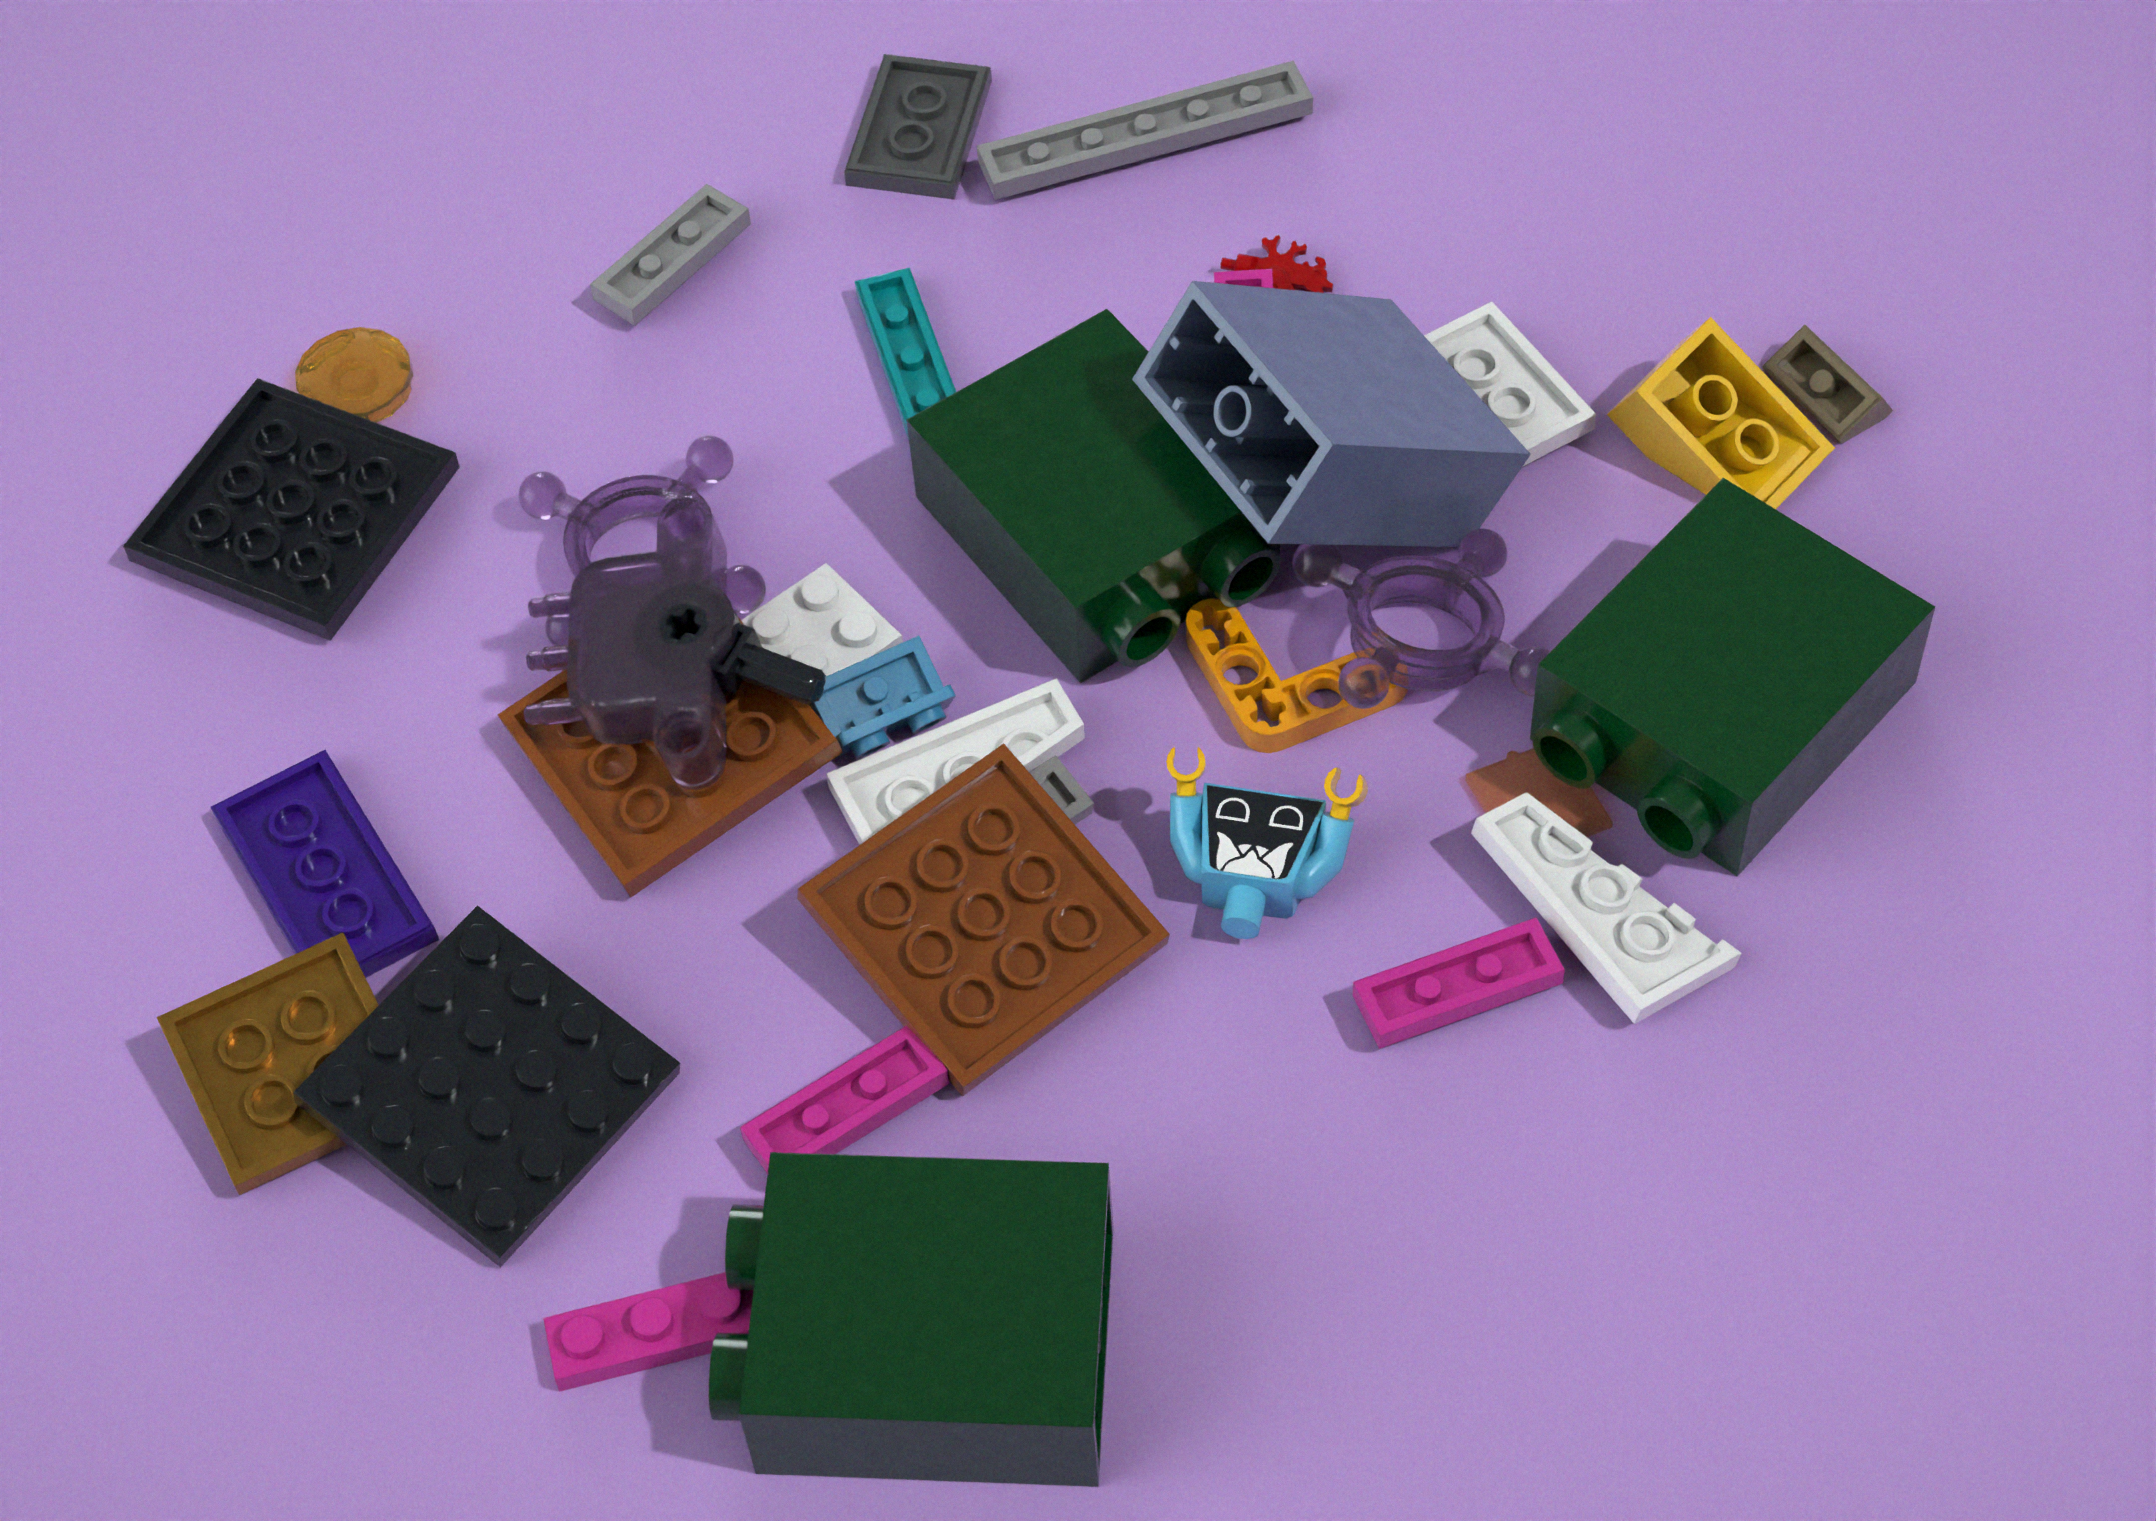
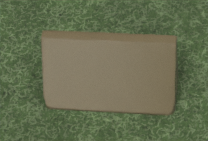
(1826, 386)

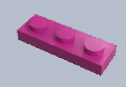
(1458, 982)
(849, 1100)
(644, 1330)

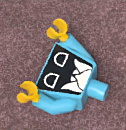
(1258, 847)

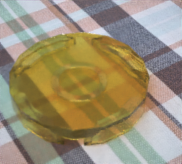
(357, 372)

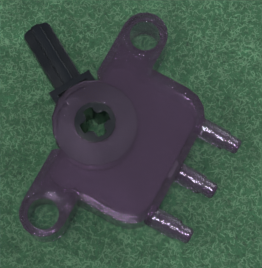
(661, 648)

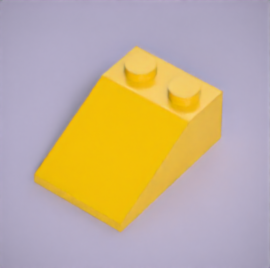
(1718, 417)

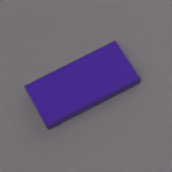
(323, 865)

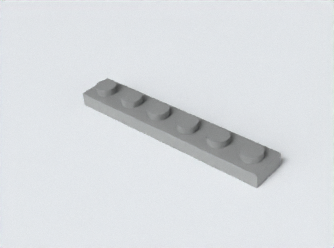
(1144, 129)

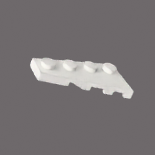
(899, 777)
(1612, 925)

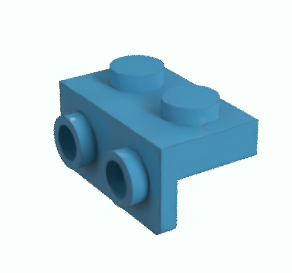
(882, 697)

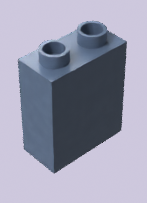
(1328, 417)

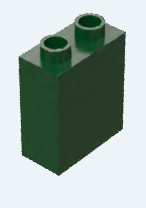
(1084, 500)
(1727, 677)
(921, 1319)

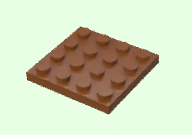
(633, 806)
(983, 917)

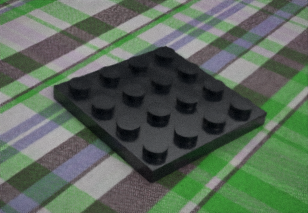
(292, 508)
(487, 1085)

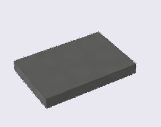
(918, 126)

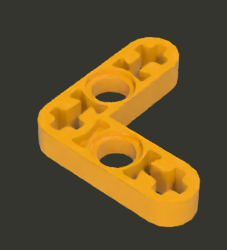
(1280, 699)

